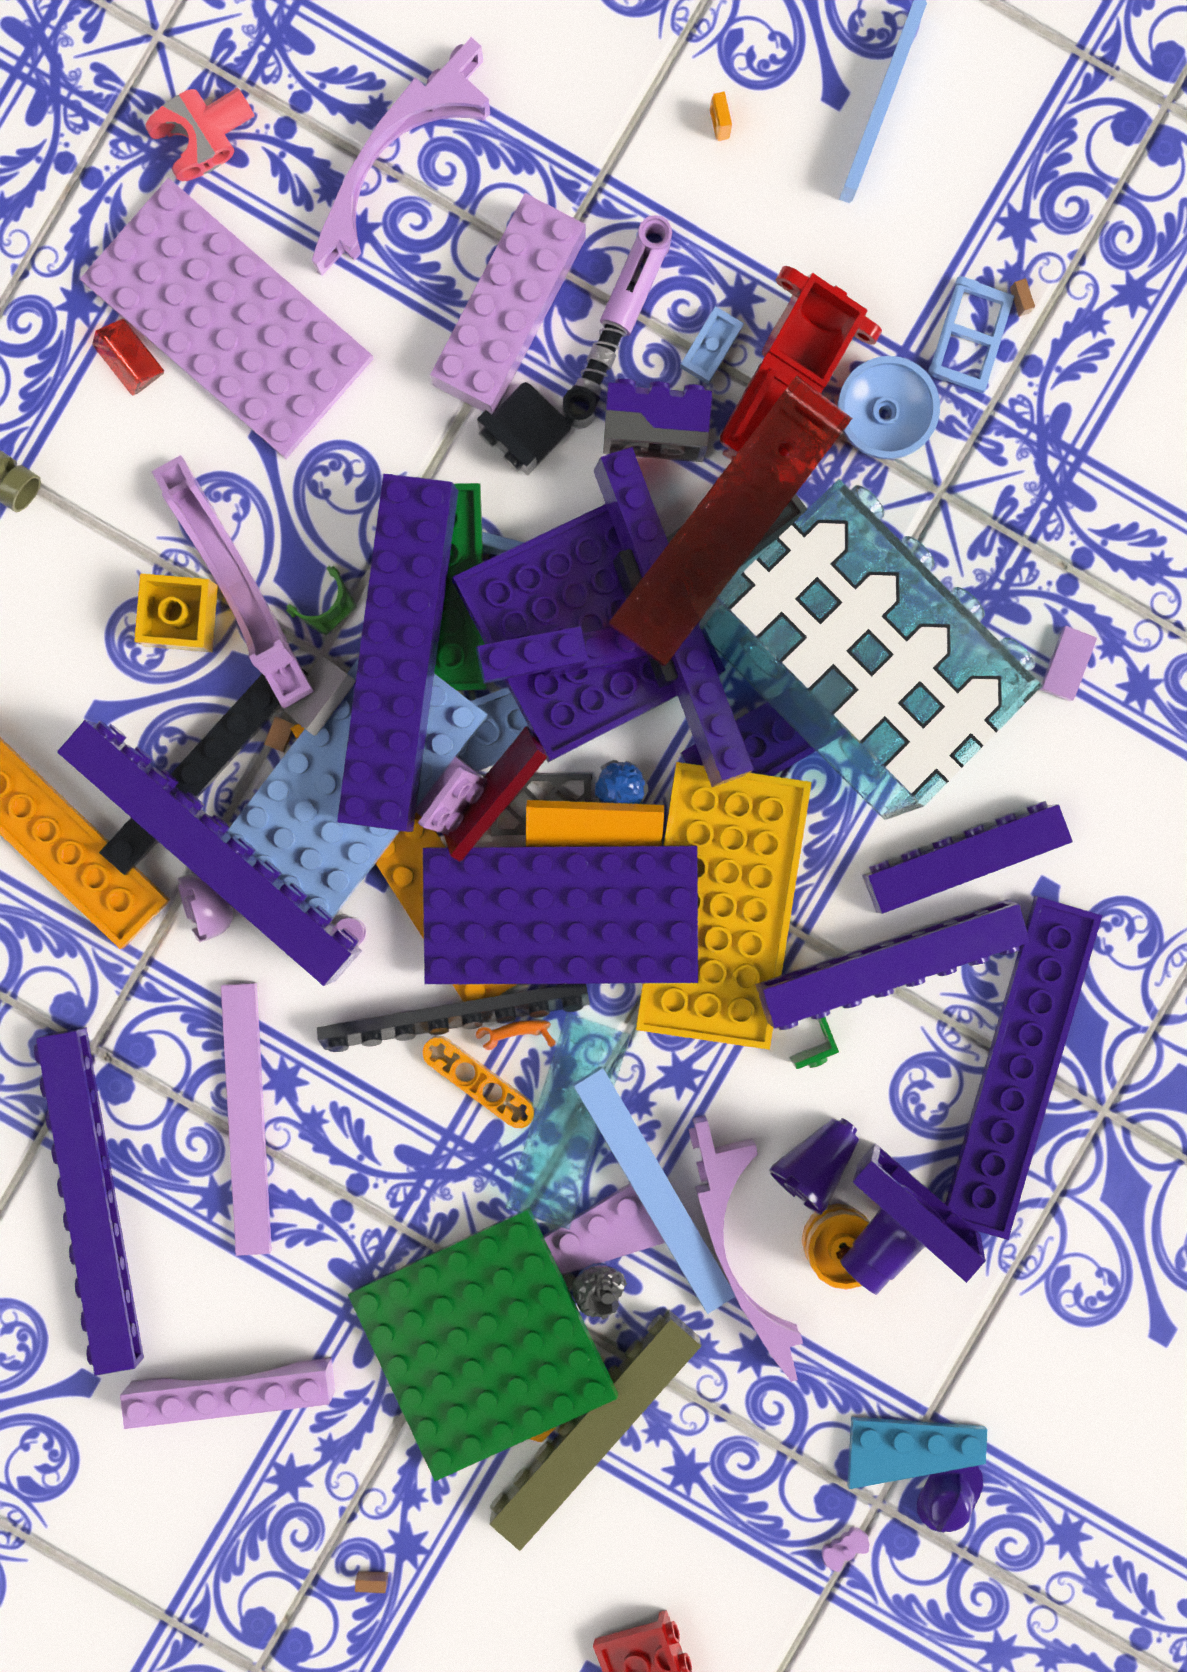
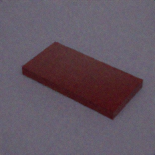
(502, 785)

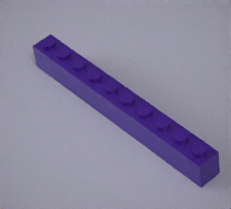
(697, 680)
(89, 1201)

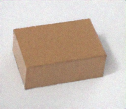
(1022, 297)
(279, 734)
(371, 1582)

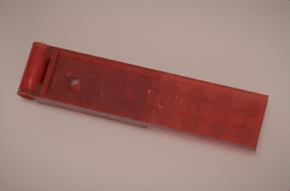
(730, 521)

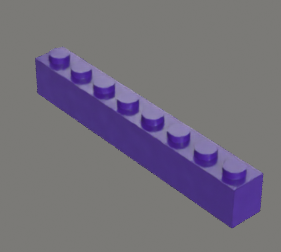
(892, 964)

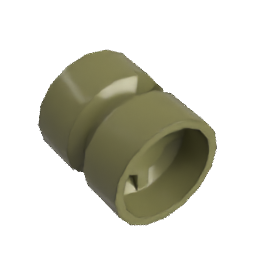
(17, 484)

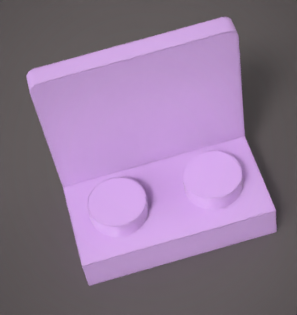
(450, 797)

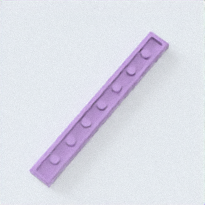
(246, 1119)

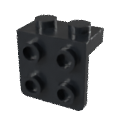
(524, 428)

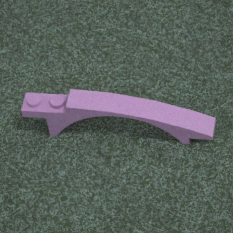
(444, 97)
(260, 629)
(721, 1170)

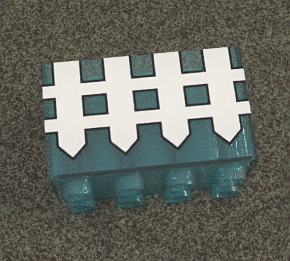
(869, 652)

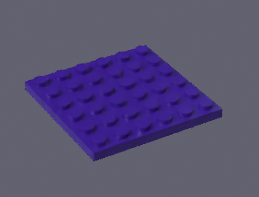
(557, 585)

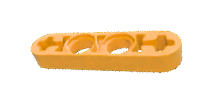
(475, 1086)

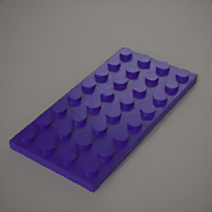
(561, 915)

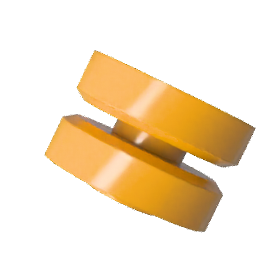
(823, 1236)

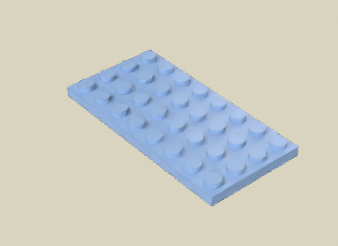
(298, 804)

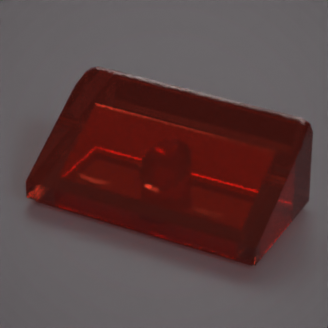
(127, 356)

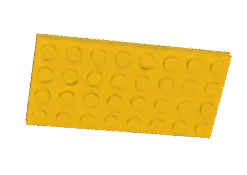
(747, 879)

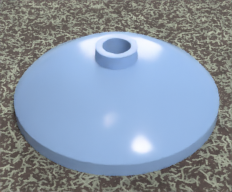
(901, 390)

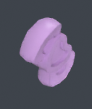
(845, 1548)

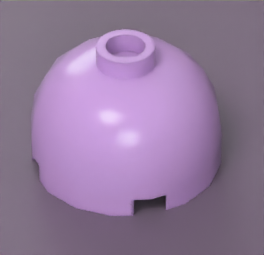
(204, 908)

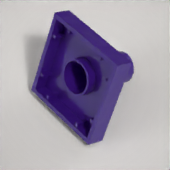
(905, 1225)

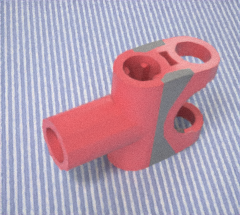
(203, 126)

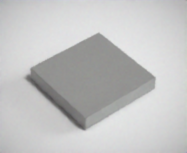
(329, 688)

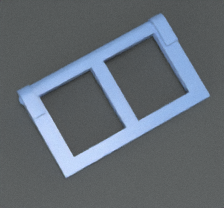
(972, 287)

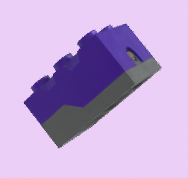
(657, 420)

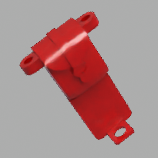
(803, 344)

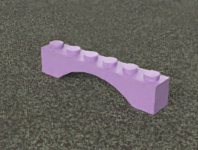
(178, 1401)

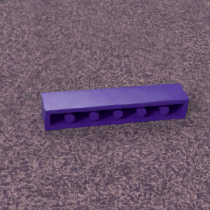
(966, 858)

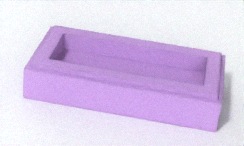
(1068, 663)

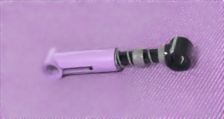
(619, 317)

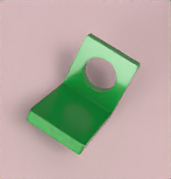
(817, 1055)

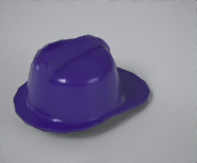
(950, 1498)

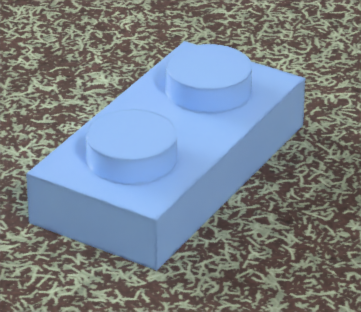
(711, 345)

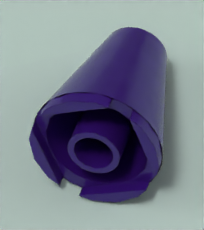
(817, 1164)

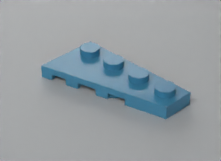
(909, 1449)

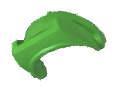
(338, 612)

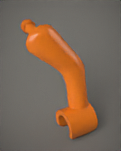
(532, 1027)

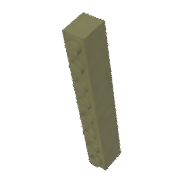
(588, 1438)

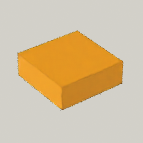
(720, 116)

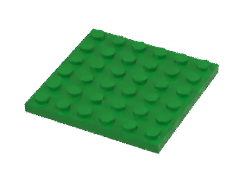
(483, 1344)

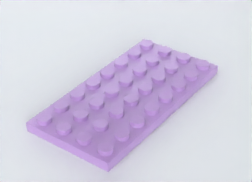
(227, 318)

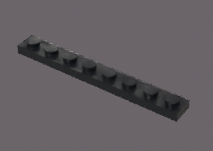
(201, 766)
(440, 1019)

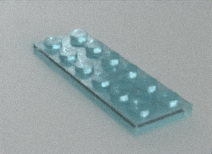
(562, 1130)

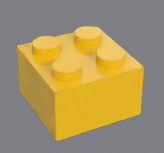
(176, 612)

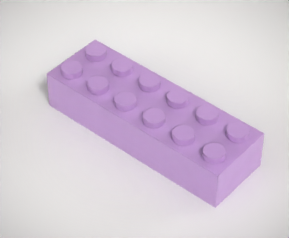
(508, 304)

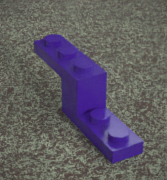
(555, 653)

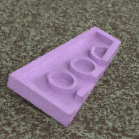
(604, 1232)

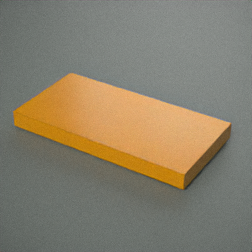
(593, 824)

